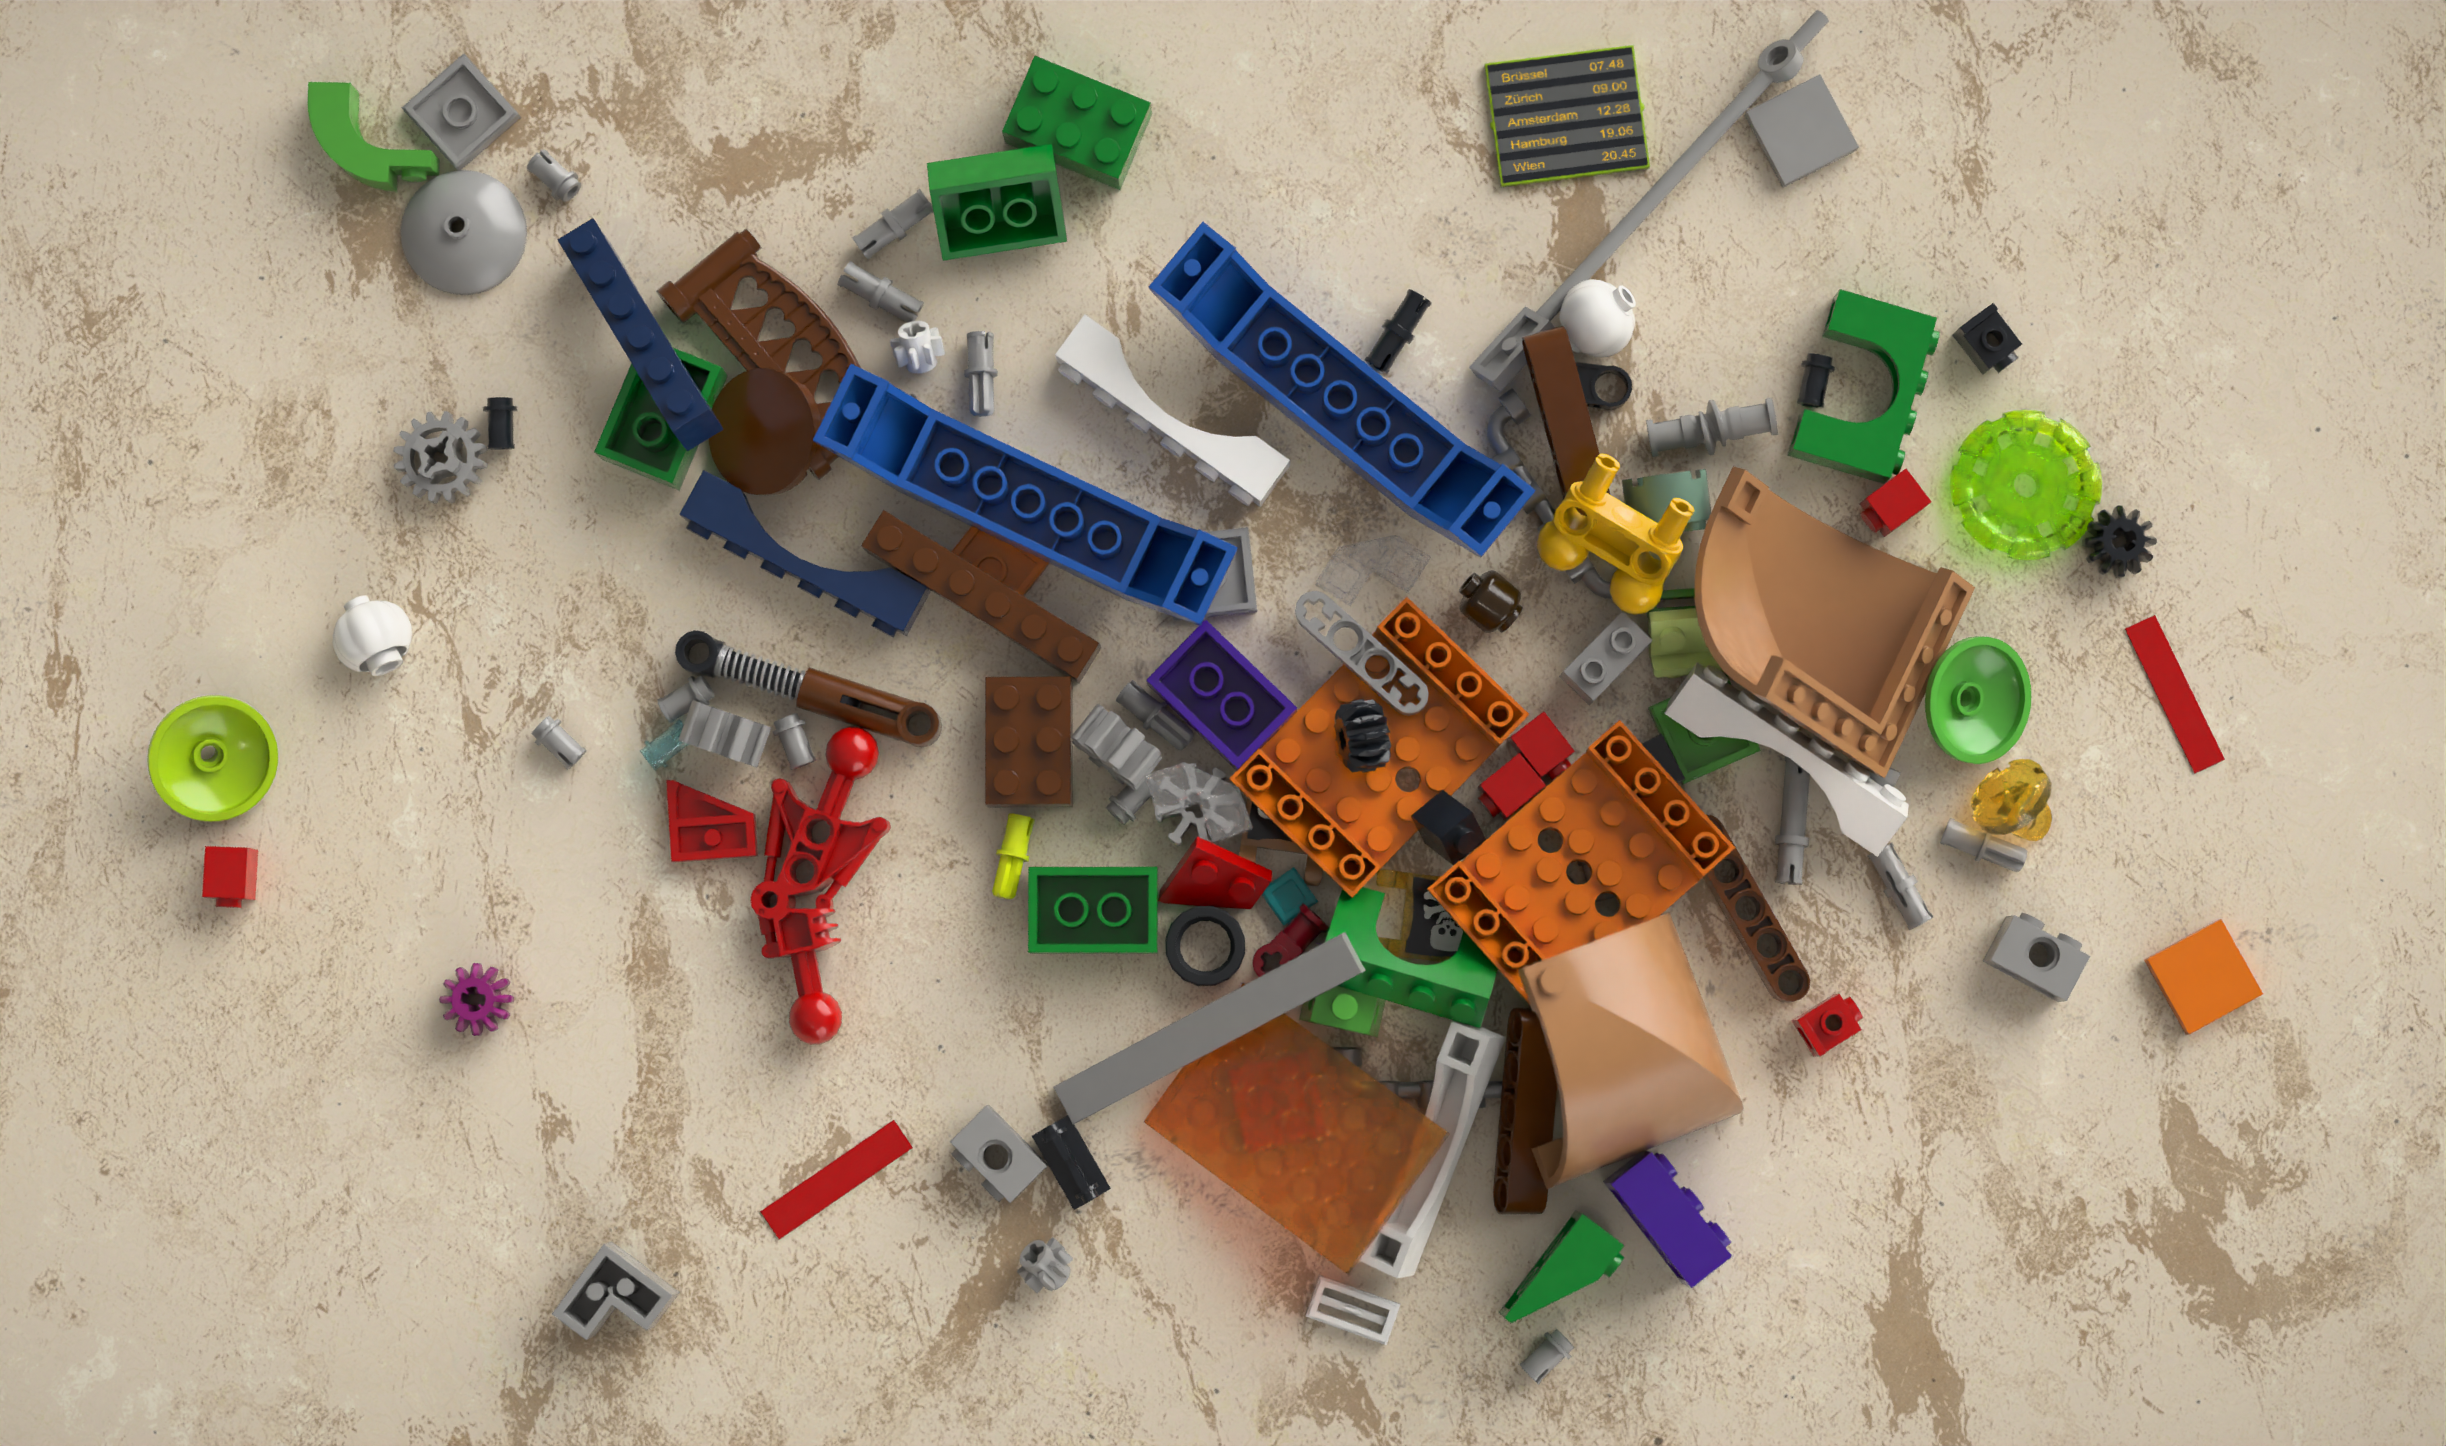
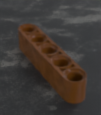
(1561, 405)
(1762, 923)
(1525, 1116)

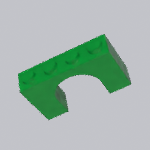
(1901, 342)
(1450, 989)

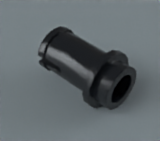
(1815, 380)
(500, 423)

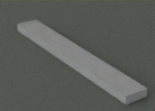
(1209, 1028)

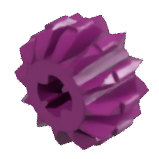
(468, 1012)

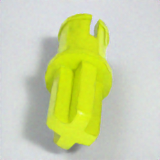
(1012, 855)

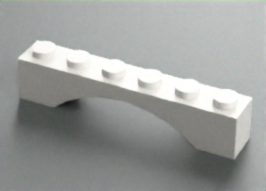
(1241, 462)
(1717, 709)
(1456, 1094)

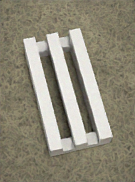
(1387, 1322)

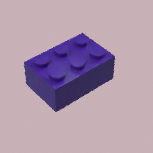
(1221, 695)
(1669, 1217)

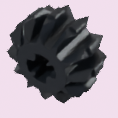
(2115, 526)
(1362, 735)

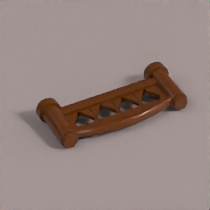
(710, 293)

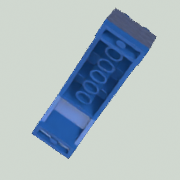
(1337, 395)
(1023, 499)

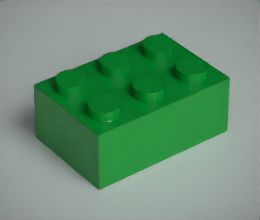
(1086, 121)
(996, 202)
(639, 435)
(1093, 910)

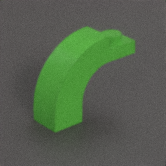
(335, 122)

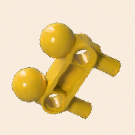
(1616, 536)

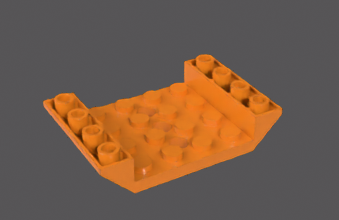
(1614, 815)
(1363, 819)

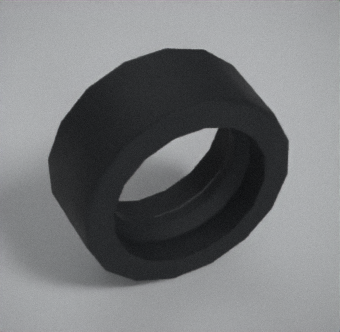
(1195, 915)

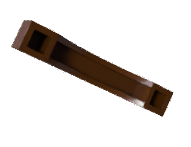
(981, 596)

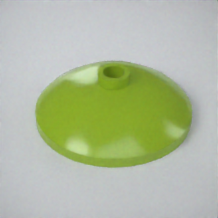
(230, 779)

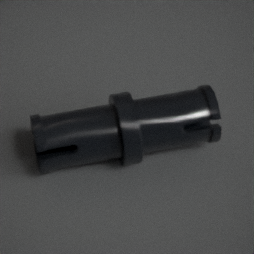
(1398, 331)

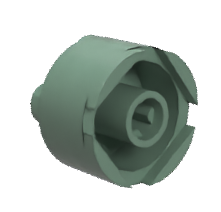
(1657, 491)

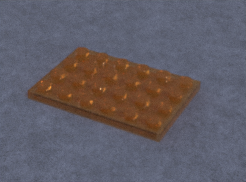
(1300, 1135)

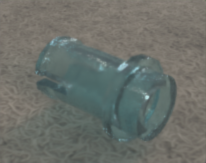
(664, 746)

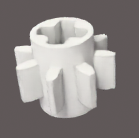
(917, 347)

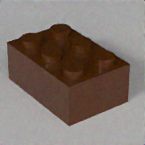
(1028, 742)

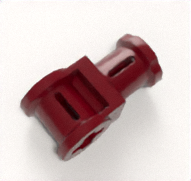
(1292, 939)

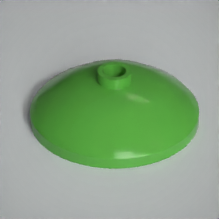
(1992, 702)

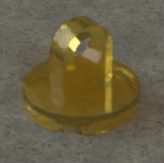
(2014, 798)

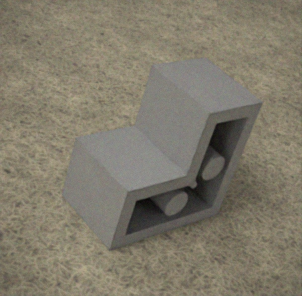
(613, 1282)

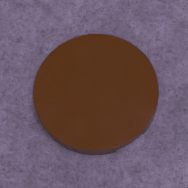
(765, 431)

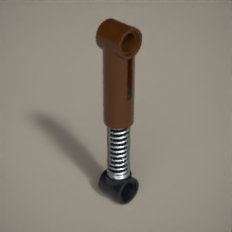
(812, 690)

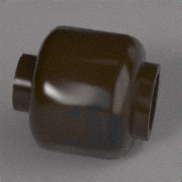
(1490, 601)

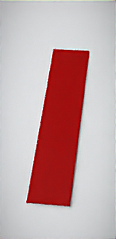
(2174, 694)
(836, 1179)

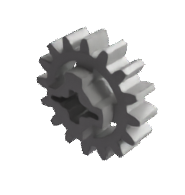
(447, 443)

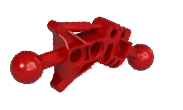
(804, 931)

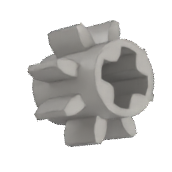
(1044, 1265)

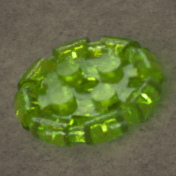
(2041, 464)

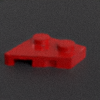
(707, 826)
(1215, 878)

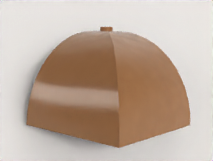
(1821, 620)
(1626, 1049)

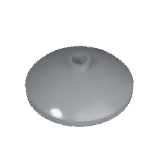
(482, 251)

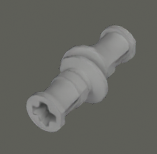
(1712, 427)

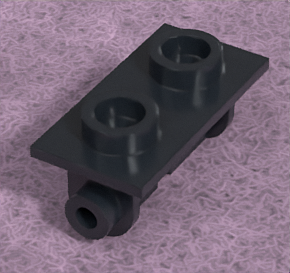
(1071, 1162)

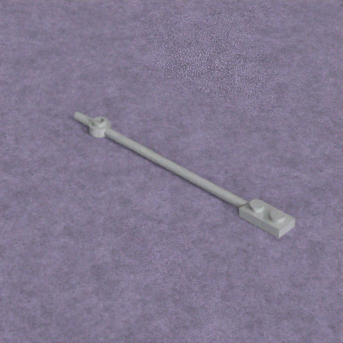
(1778, 64)

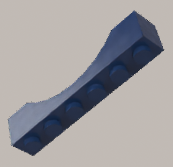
(640, 335)
(881, 594)

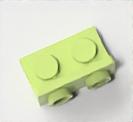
(1677, 643)

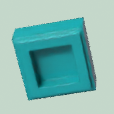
(1287, 894)

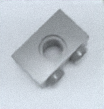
(1605, 658)
(2011, 956)
(1023, 1162)

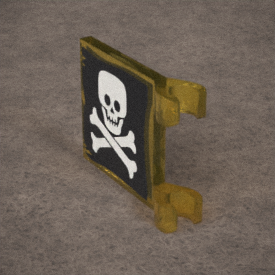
(1426, 927)

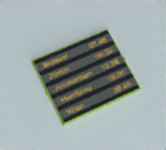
(1567, 116)

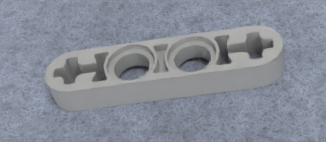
(1358, 656)

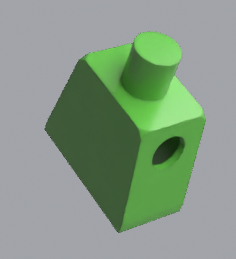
(1345, 1011)

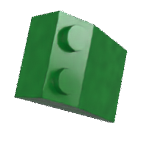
(1570, 1262)

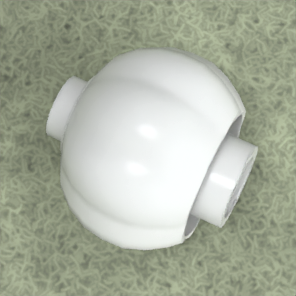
(1598, 317)
(372, 636)

